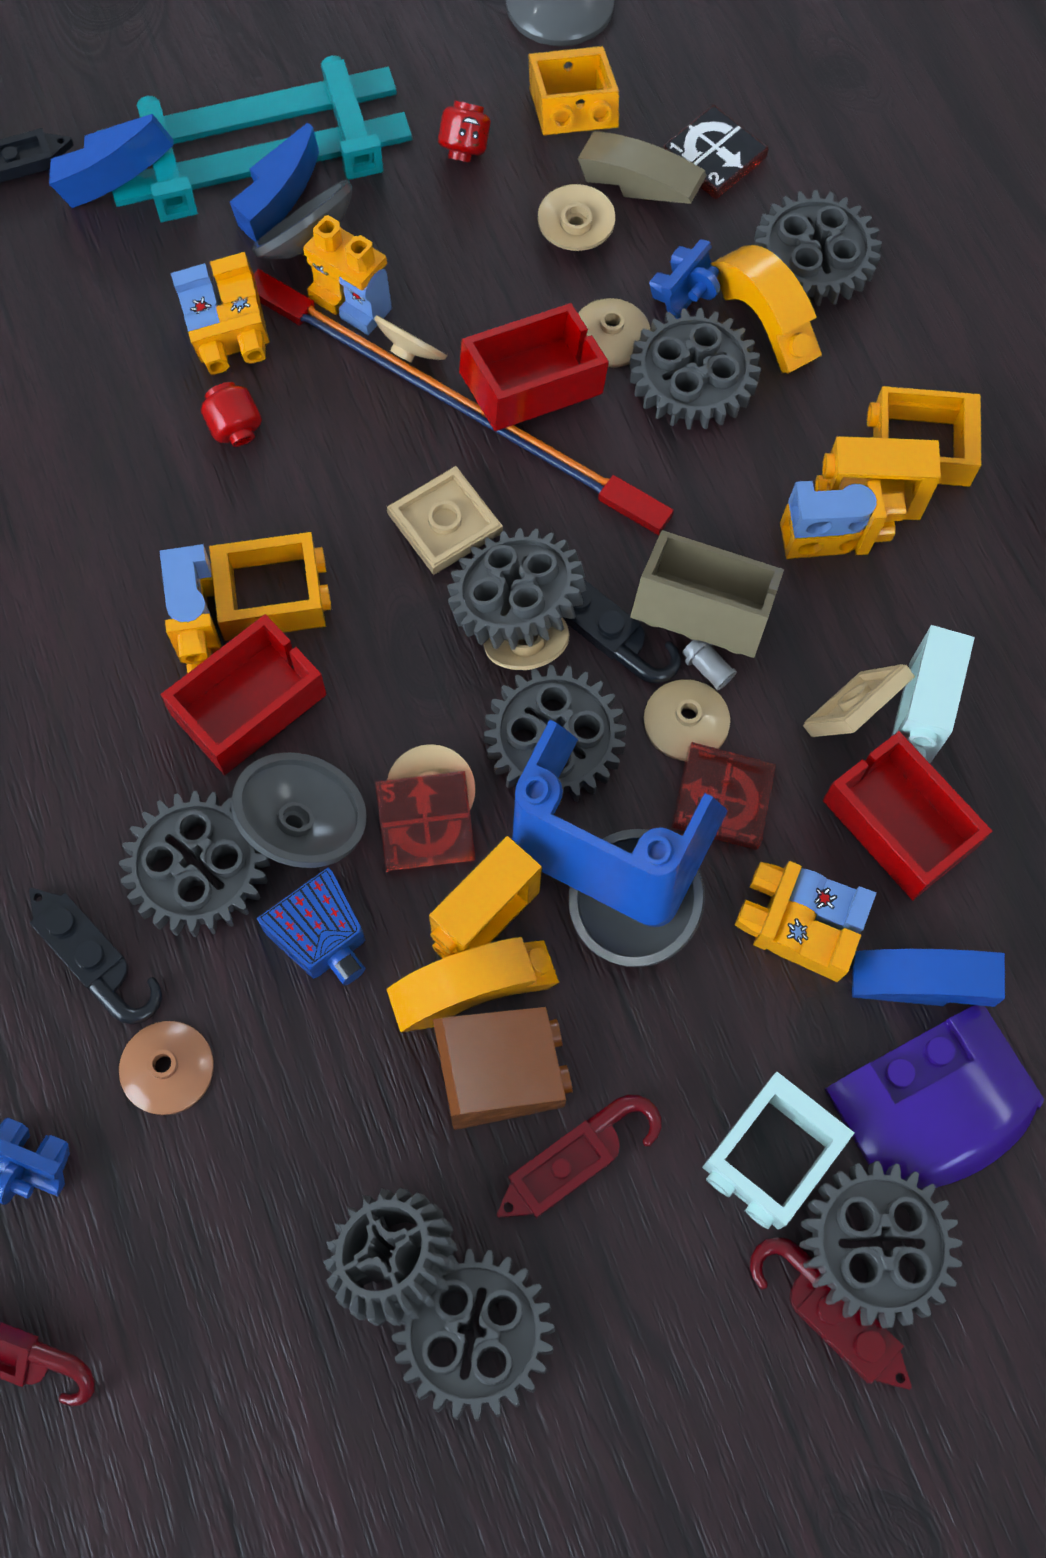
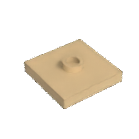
(444, 519)
(858, 701)

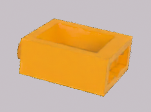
(559, 88)
(934, 406)
(897, 463)
(264, 551)
(485, 900)

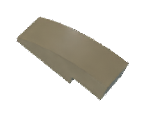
(640, 168)

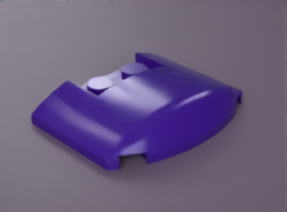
(940, 1101)

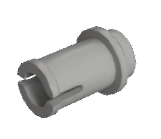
(708, 663)

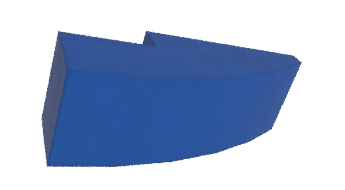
(108, 159)
(277, 183)
(929, 976)

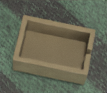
(706, 593)

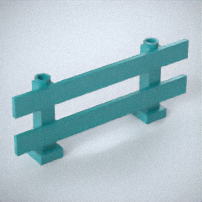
(354, 139)

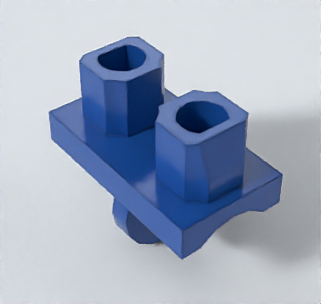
(690, 280)
(25, 1169)

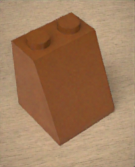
(501, 1065)

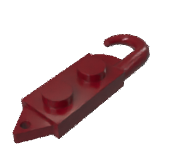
(574, 1158)
(866, 1349)
(27, 1362)

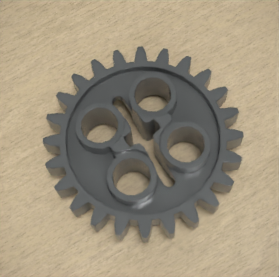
(822, 244)
(694, 368)
(516, 588)
(581, 709)
(165, 891)
(884, 1287)
(516, 1341)

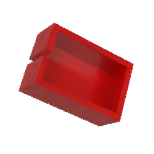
(533, 366)
(244, 694)
(906, 815)

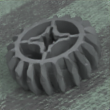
(415, 1264)

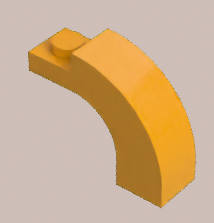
(776, 297)
(469, 980)

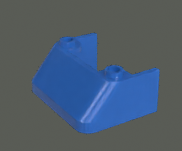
(639, 884)

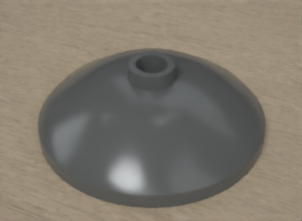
(560, 20)
(295, 230)
(303, 794)
(625, 939)

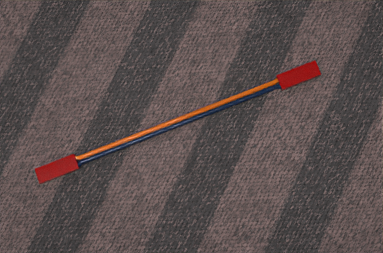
(615, 493)

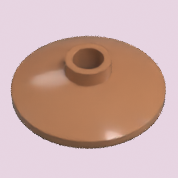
(185, 1079)

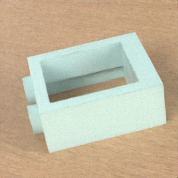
(933, 696)
(805, 1114)

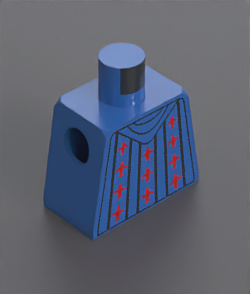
(317, 929)

